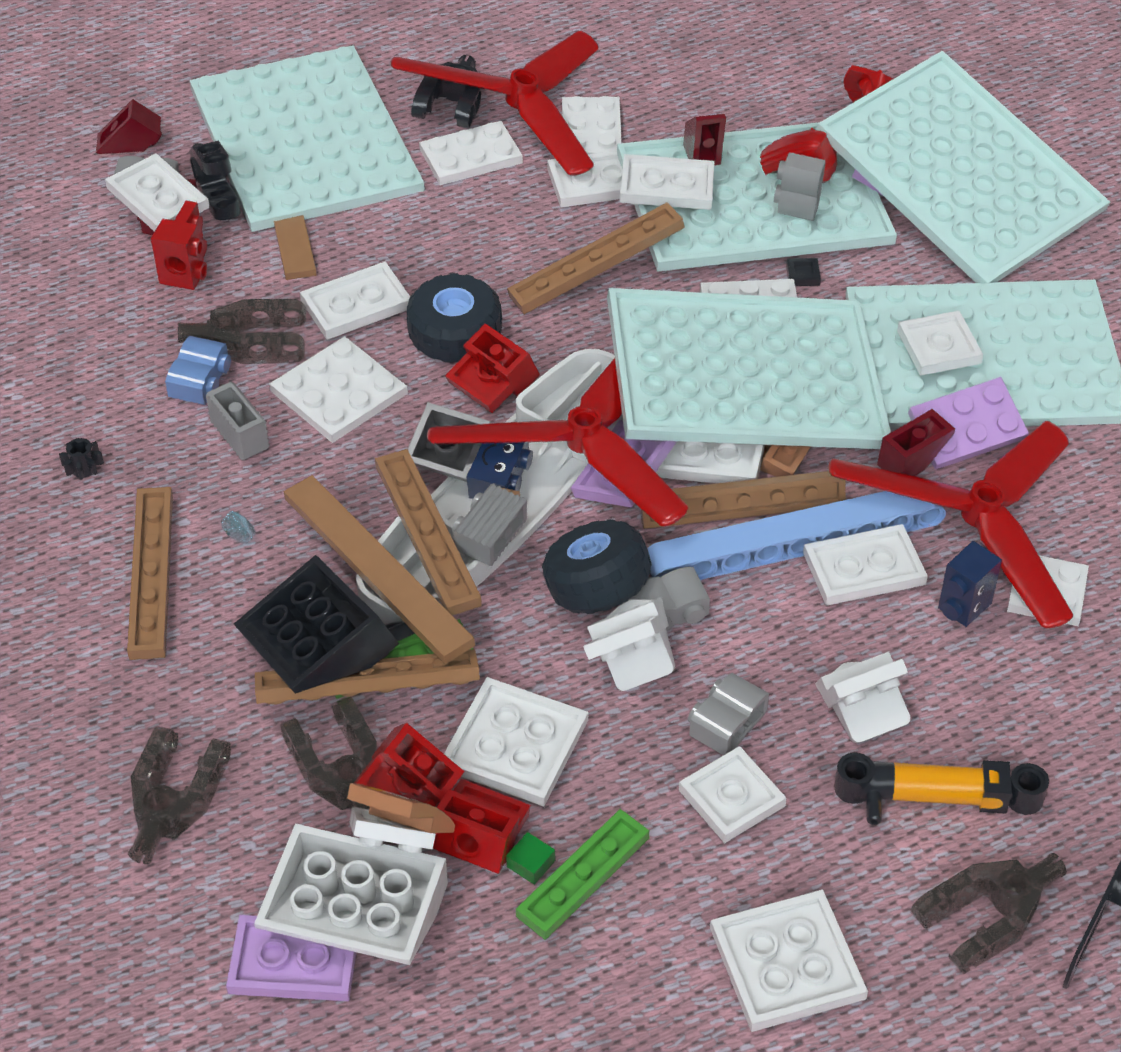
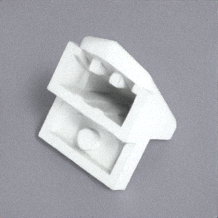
(633, 643)
(867, 696)

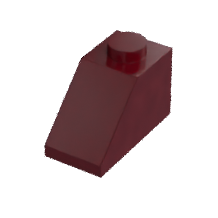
(130, 130)
(705, 138)
(915, 444)

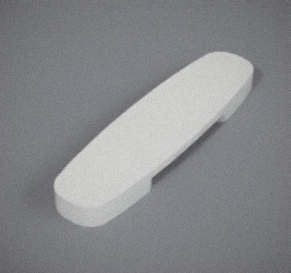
(543, 485)

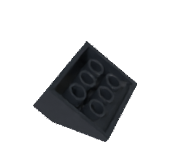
(315, 629)

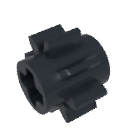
(81, 458)

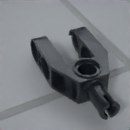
(467, 96)
(210, 167)

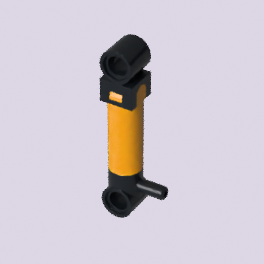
(988, 786)

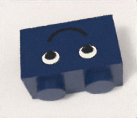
(498, 465)
(969, 583)

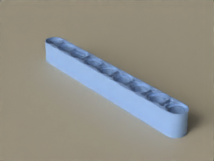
(784, 535)

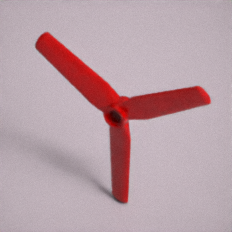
(526, 93)
(588, 435)
(985, 510)

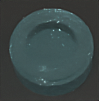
(238, 527)

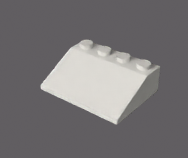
(353, 894)

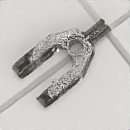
(231, 320)
(333, 779)
(160, 808)
(992, 881)

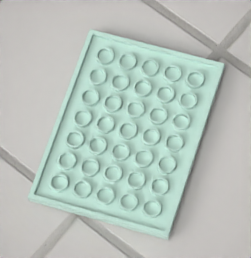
(305, 137)
(963, 168)
(747, 221)
(1037, 335)
(745, 369)

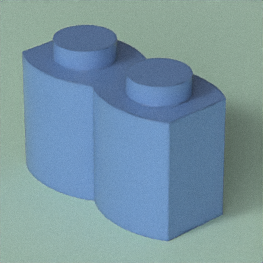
(197, 369)

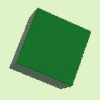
(530, 858)

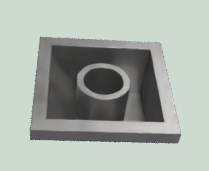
(445, 459)

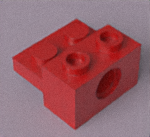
(180, 248)
(492, 369)
(411, 767)
(483, 825)

